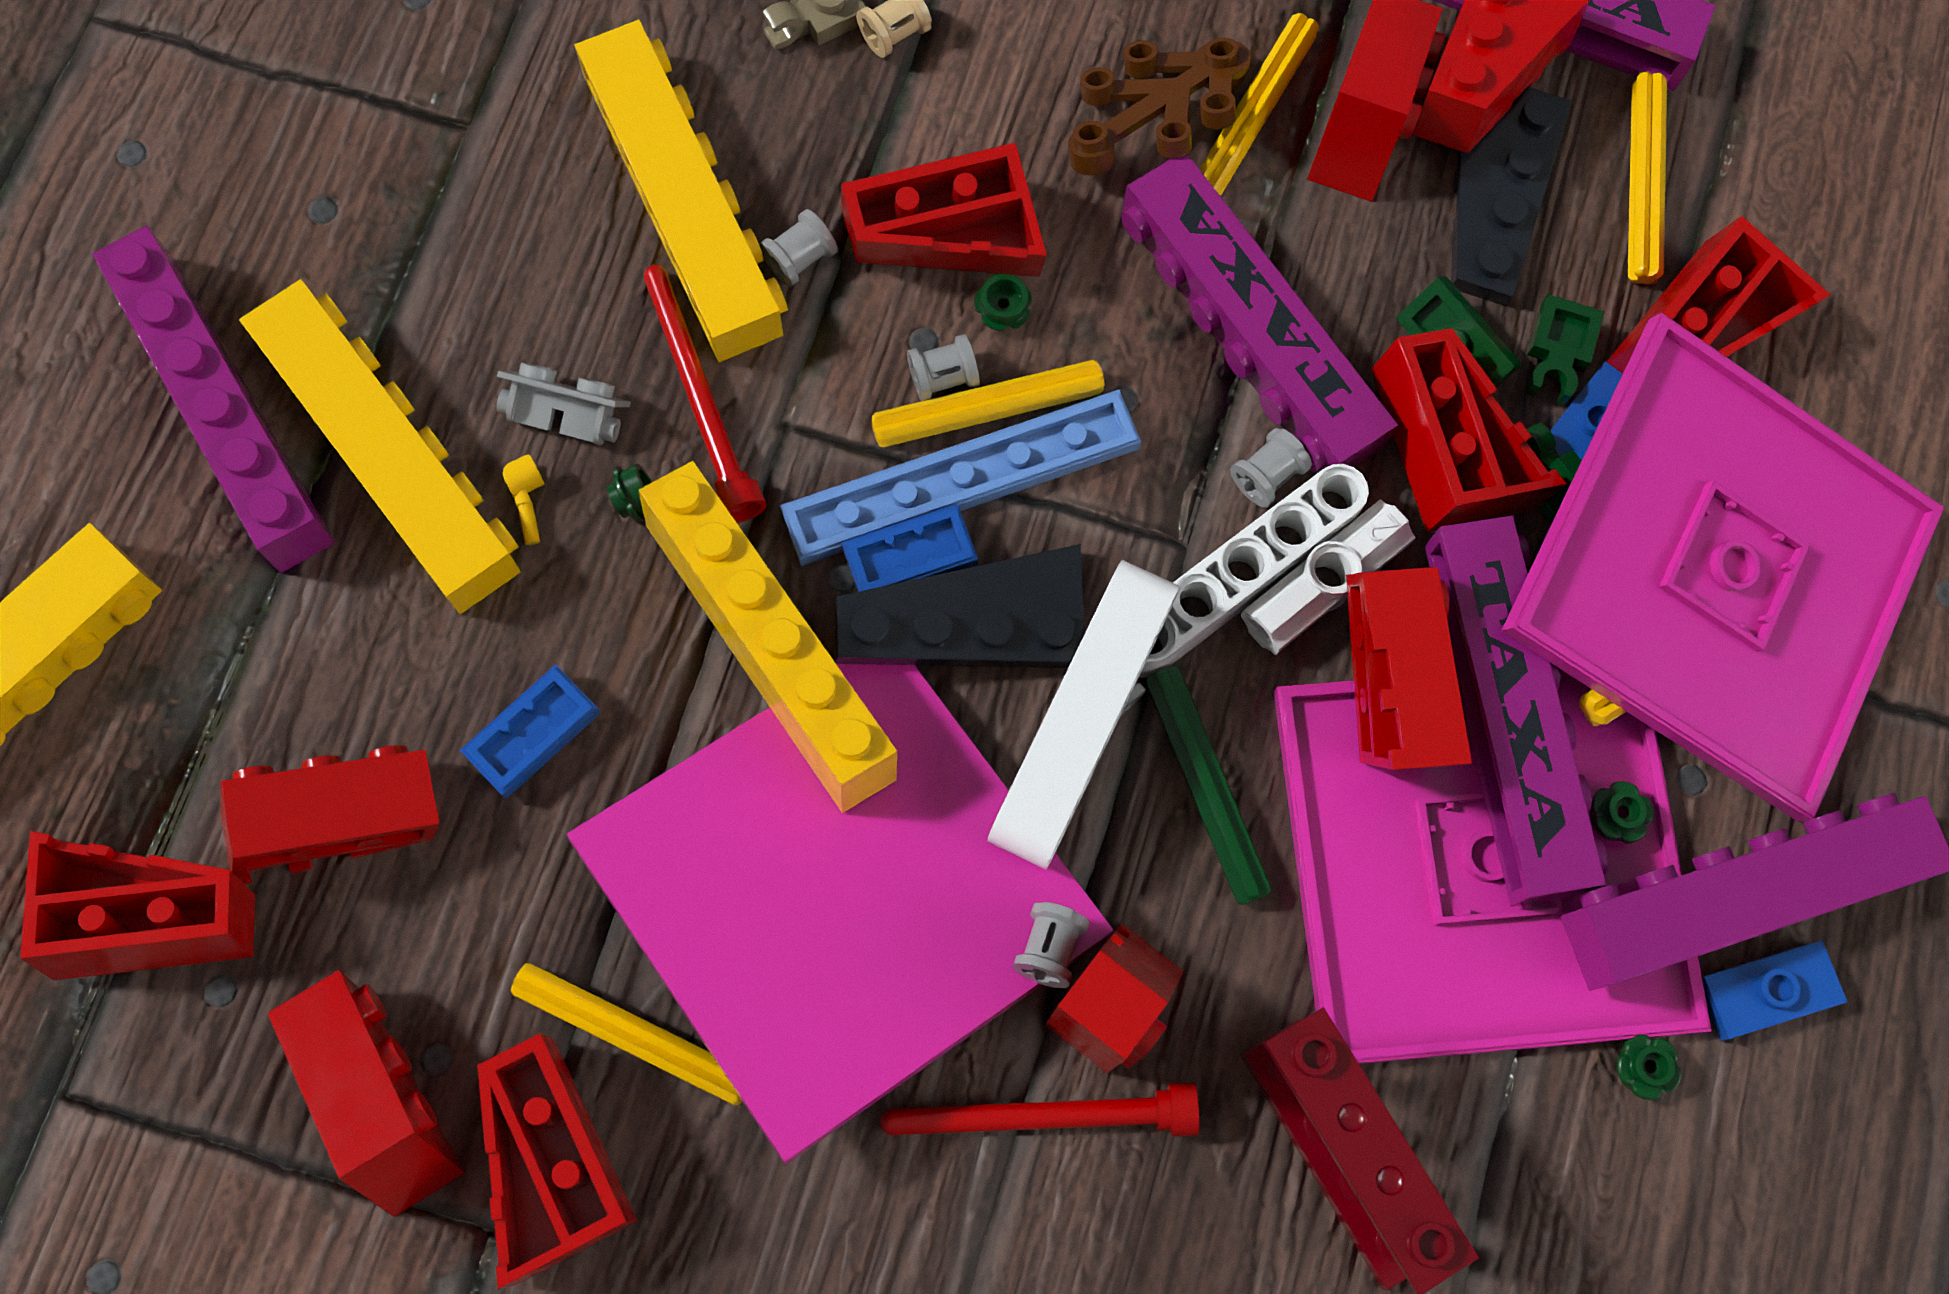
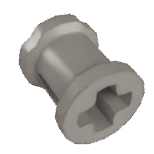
(798, 247)
(943, 367)
(1271, 467)
(1051, 944)

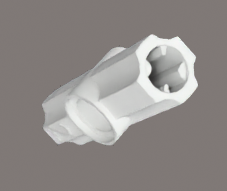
(1303, 599)

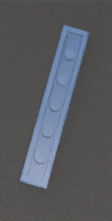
(963, 475)

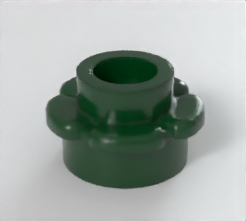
(1005, 288)
(625, 492)
(1606, 818)
(1632, 1067)

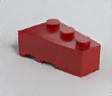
(1378, 95)
(948, 216)
(1731, 292)
(128, 912)
(1117, 1002)
(363, 1094)
(545, 1163)

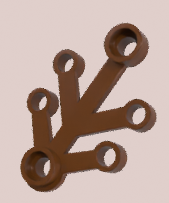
(1216, 65)

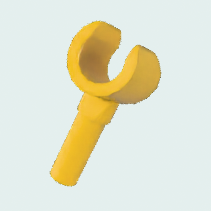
(522, 477)

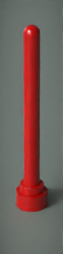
(734, 487)
(1169, 1109)

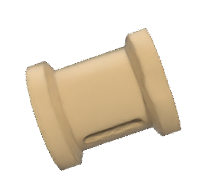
(892, 23)

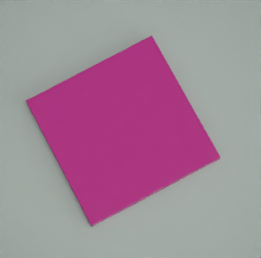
(1726, 569)
(1413, 906)
(824, 941)

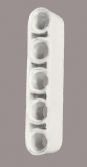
(1265, 553)
(1083, 714)

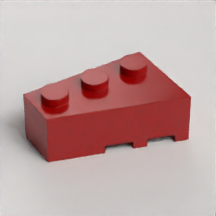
(1490, 61)
(1454, 435)
(1405, 670)
(326, 810)

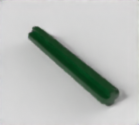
(1208, 786)

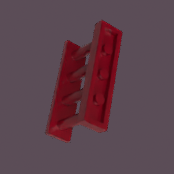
(1358, 1155)

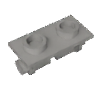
(537, 396)

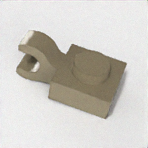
(818, 17)

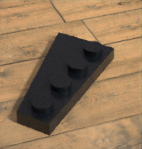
(1502, 193)
(981, 616)

